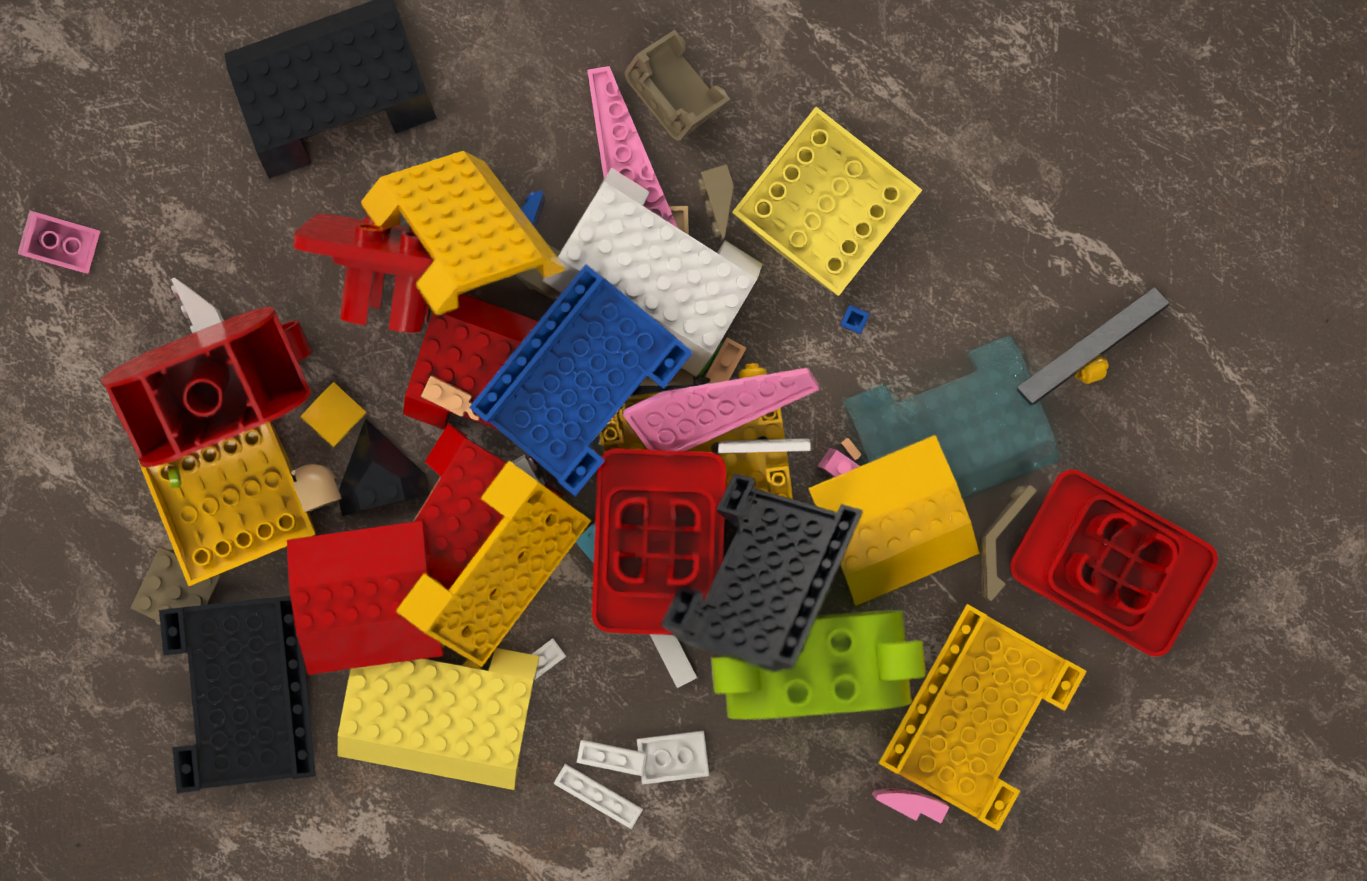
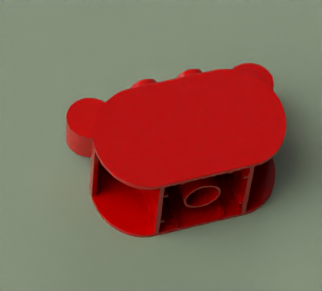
(210, 385)

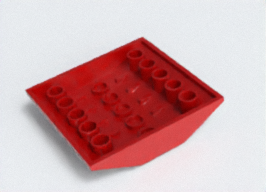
(349, 594)

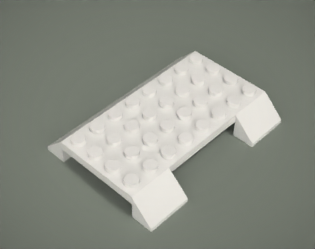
(659, 267)

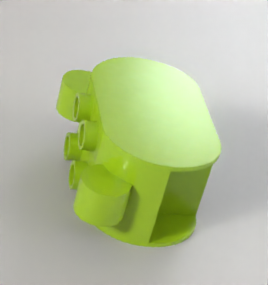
(844, 667)

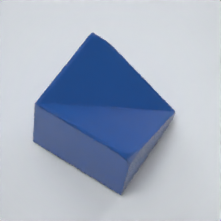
(854, 319)

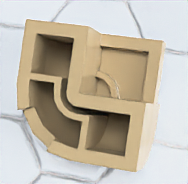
(315, 486)

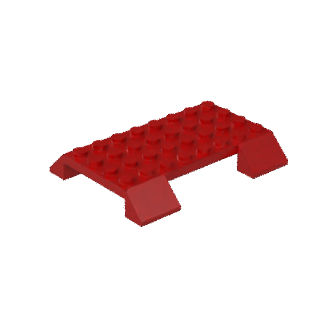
(465, 351)
(454, 513)

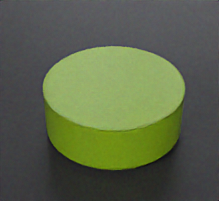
(174, 476)

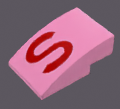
(912, 803)

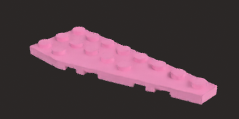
(698, 413)

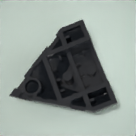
(379, 474)

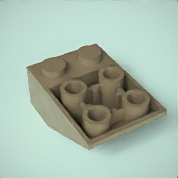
(718, 190)

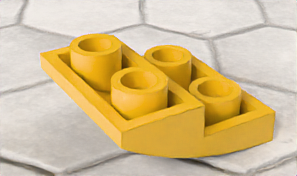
(333, 414)

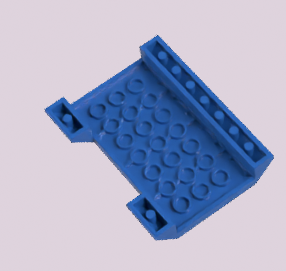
(577, 376)

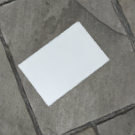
(674, 757)

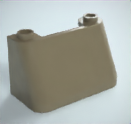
(673, 87)

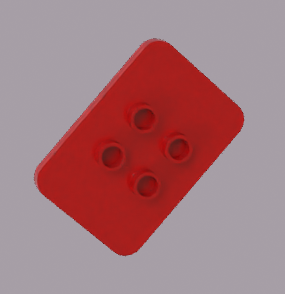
(368, 256)
(653, 534)
(1113, 562)

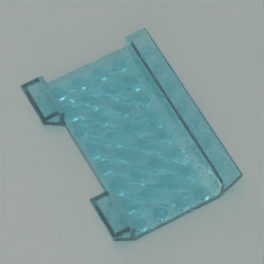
(977, 419)

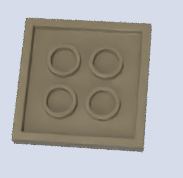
(167, 587)

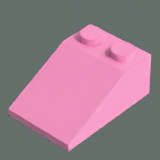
(58, 242)

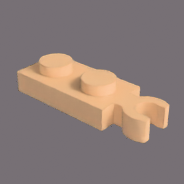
(725, 361)
(449, 397)

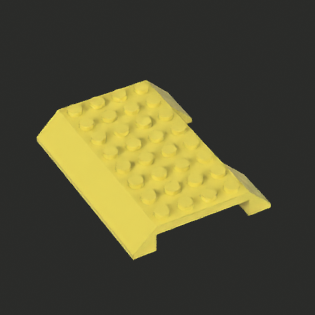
(441, 717)

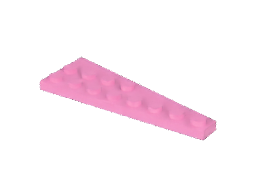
(620, 142)

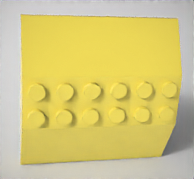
(826, 202)

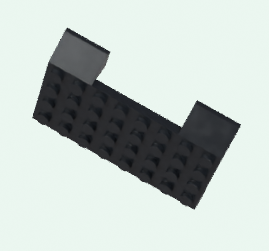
(326, 79)
(768, 580)
(243, 692)

